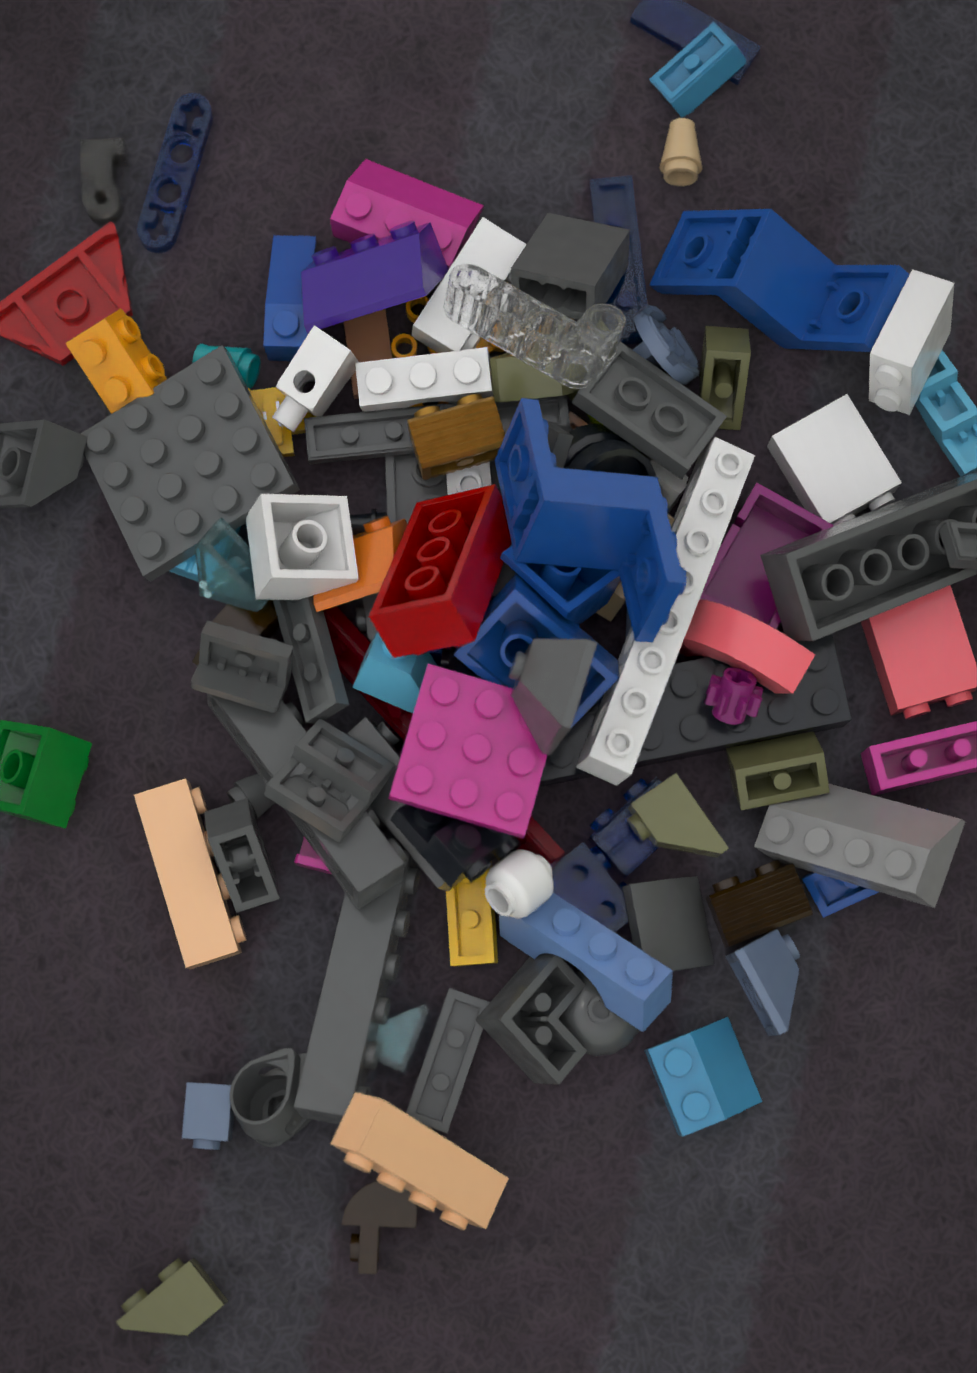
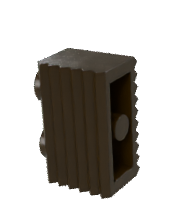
(758, 904)

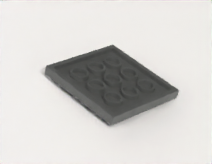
(185, 461)

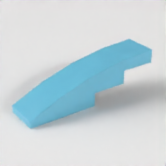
(950, 415)

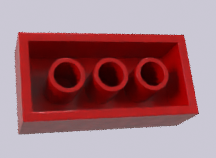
(443, 573)

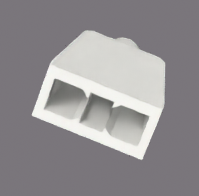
(317, 360)

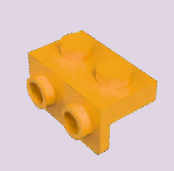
(117, 360)

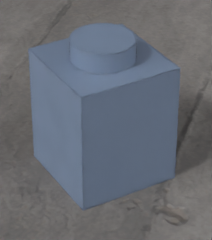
(207, 1115)

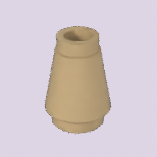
(681, 154)

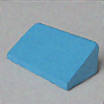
(698, 70)

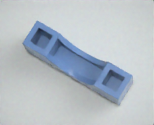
(624, 975)

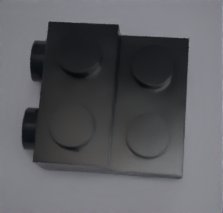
(452, 845)

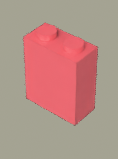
(922, 654)

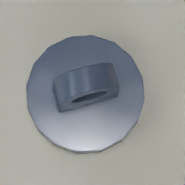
(665, 347)

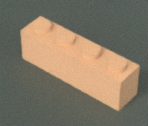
(189, 874)
(420, 1161)

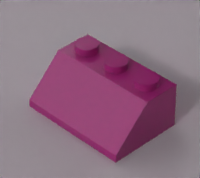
(384, 198)

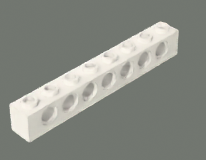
(646, 666)

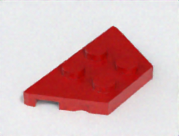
(68, 297)

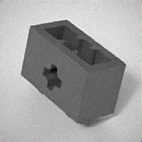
(241, 855)

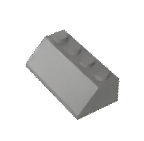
(864, 842)

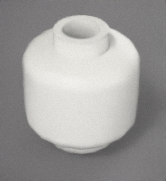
(519, 884)

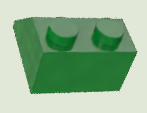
(40, 772)

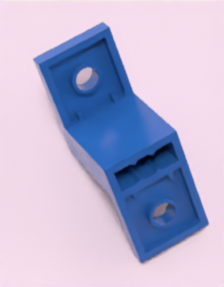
(778, 280)
(589, 521)

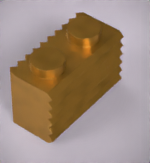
(456, 436)

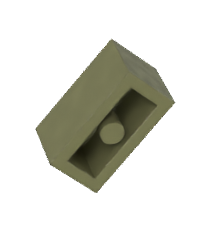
(777, 770)

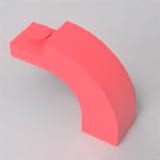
(748, 645)

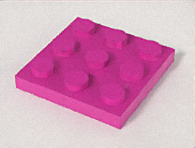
(469, 754)

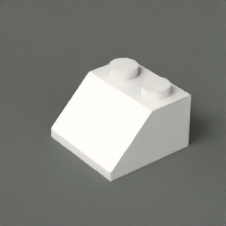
(300, 545)

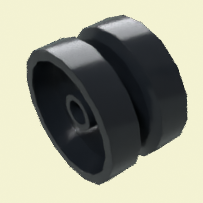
(602, 450)

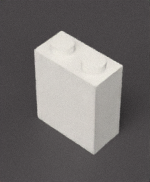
(910, 342)
(835, 463)

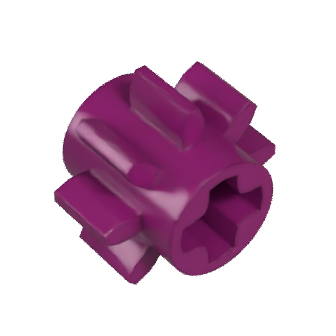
(734, 696)

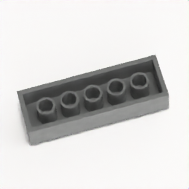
(869, 562)

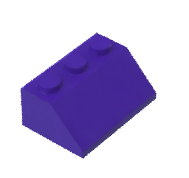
(371, 275)

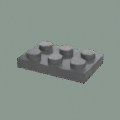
(651, 411)

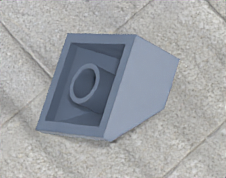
(768, 978)

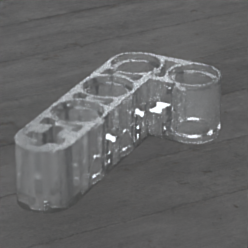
(532, 330)

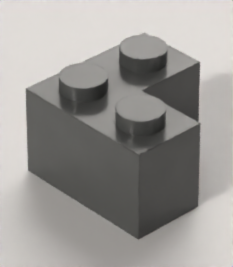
(527, 1022)

